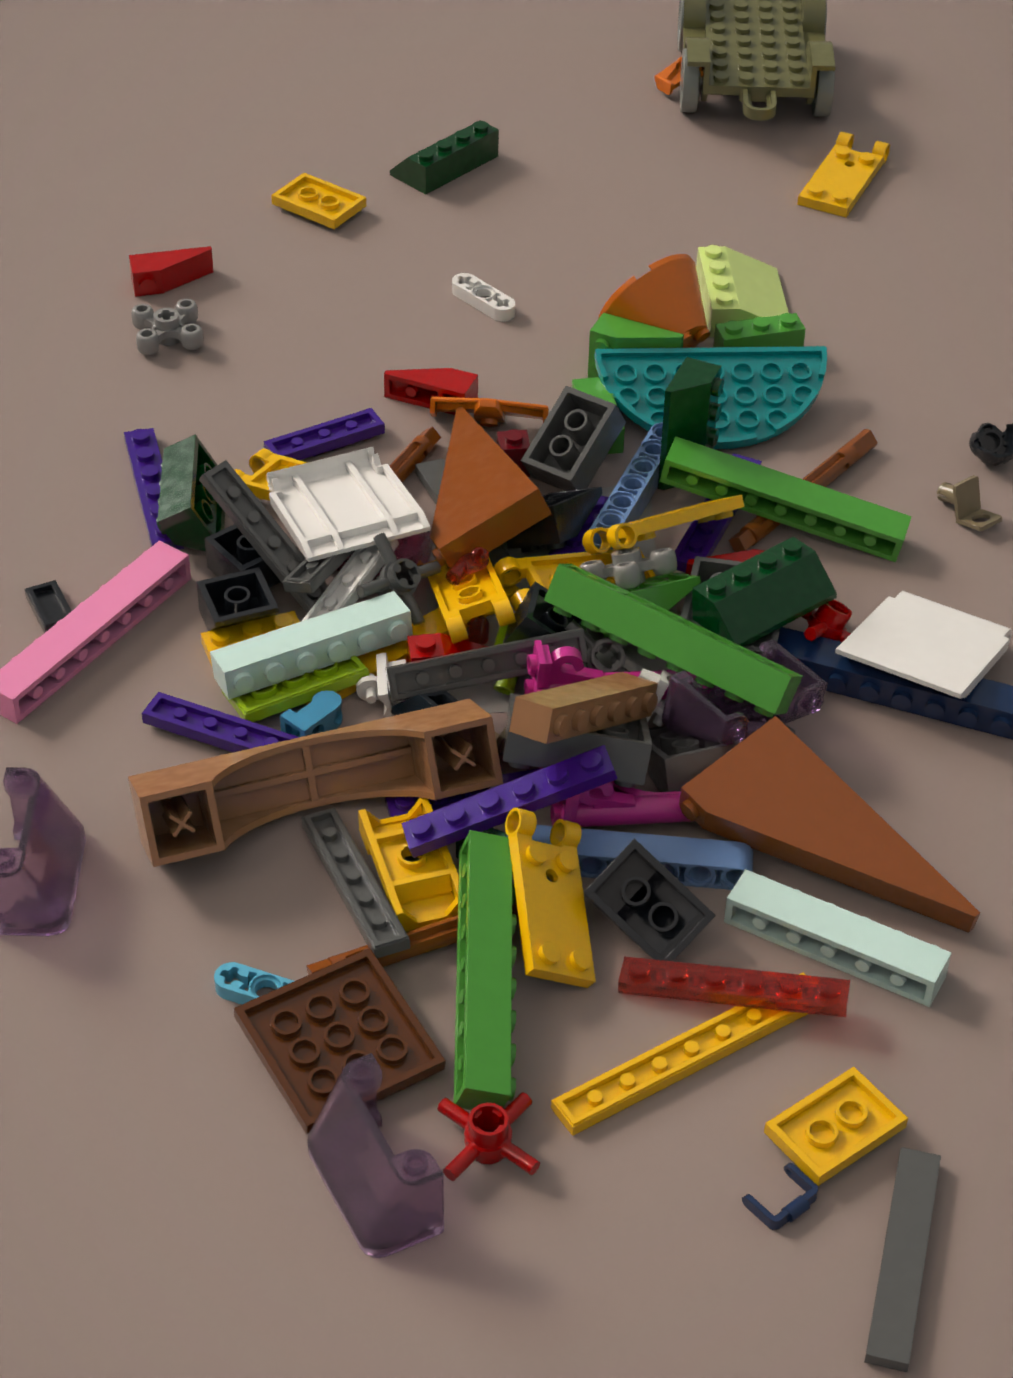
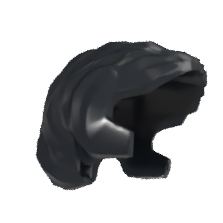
(992, 444)

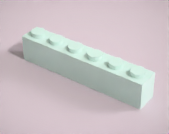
(311, 644)
(837, 937)

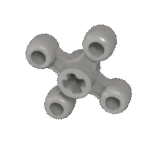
(167, 326)
(629, 566)

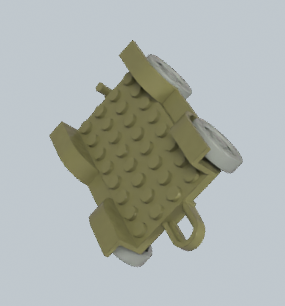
(756, 53)

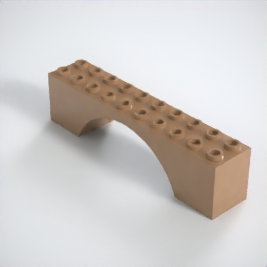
(217, 799)

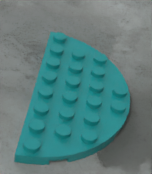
(761, 394)

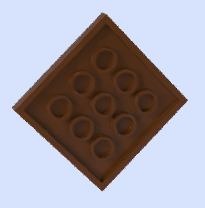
(329, 1019)

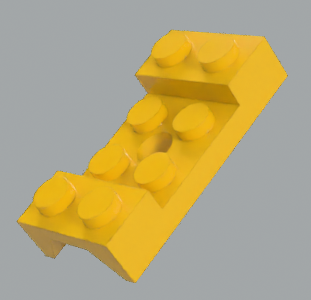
(416, 890)

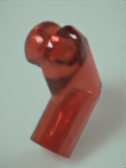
(467, 565)
(479, 630)

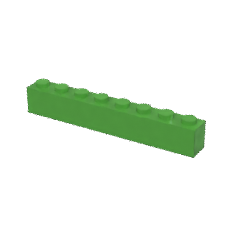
(786, 499)
(673, 639)
(485, 973)

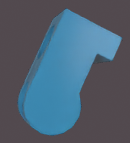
(318, 716)

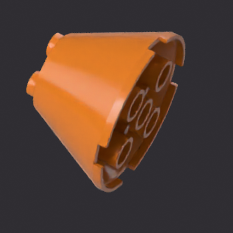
(664, 299)

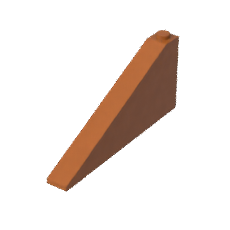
(481, 495)
(799, 810)

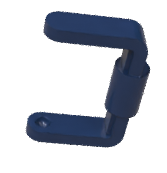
(793, 1209)

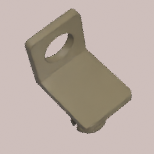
(967, 503)

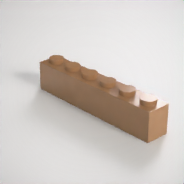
(583, 707)

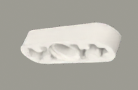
(495, 305)

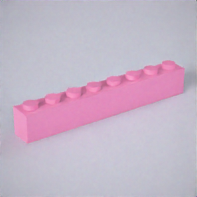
(90, 629)

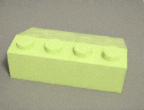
(737, 286)

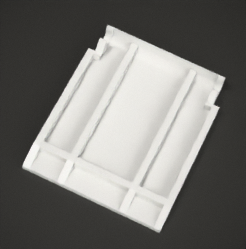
(343, 504)
(928, 643)

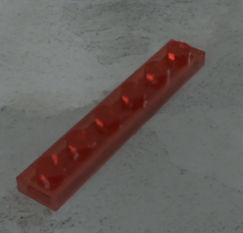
(734, 986)

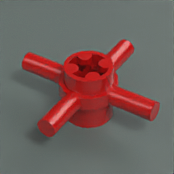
(828, 622)
(488, 1135)

